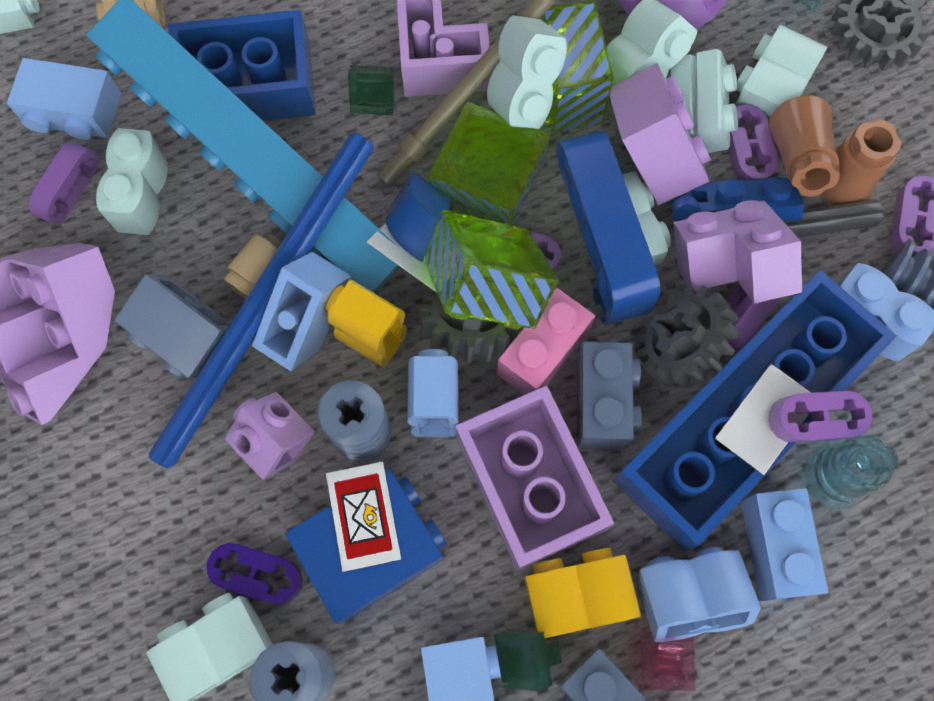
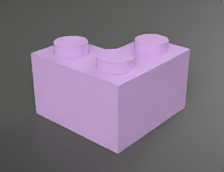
(434, 54)
(656, 133)
(741, 246)

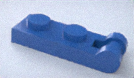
(726, 194)

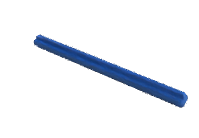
(248, 318)

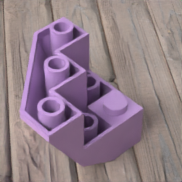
(51, 324)

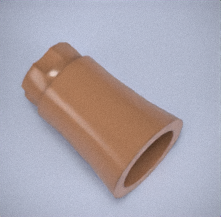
(806, 143)
(863, 161)

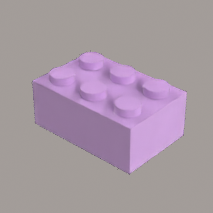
(532, 478)

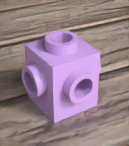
(268, 434)

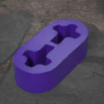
(250, 585)

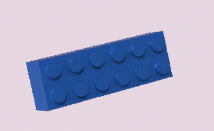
(695, 481)

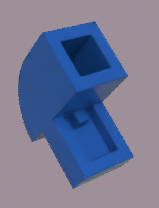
(415, 214)

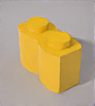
(366, 322)
(581, 594)

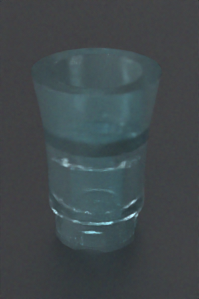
(848, 471)

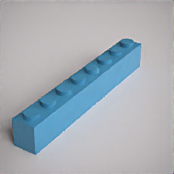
(233, 137)

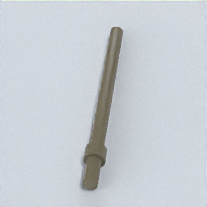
(414, 145)

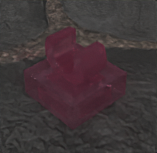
(667, 664)

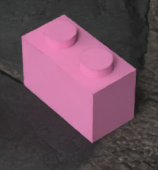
(542, 351)

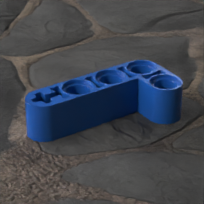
(613, 236)

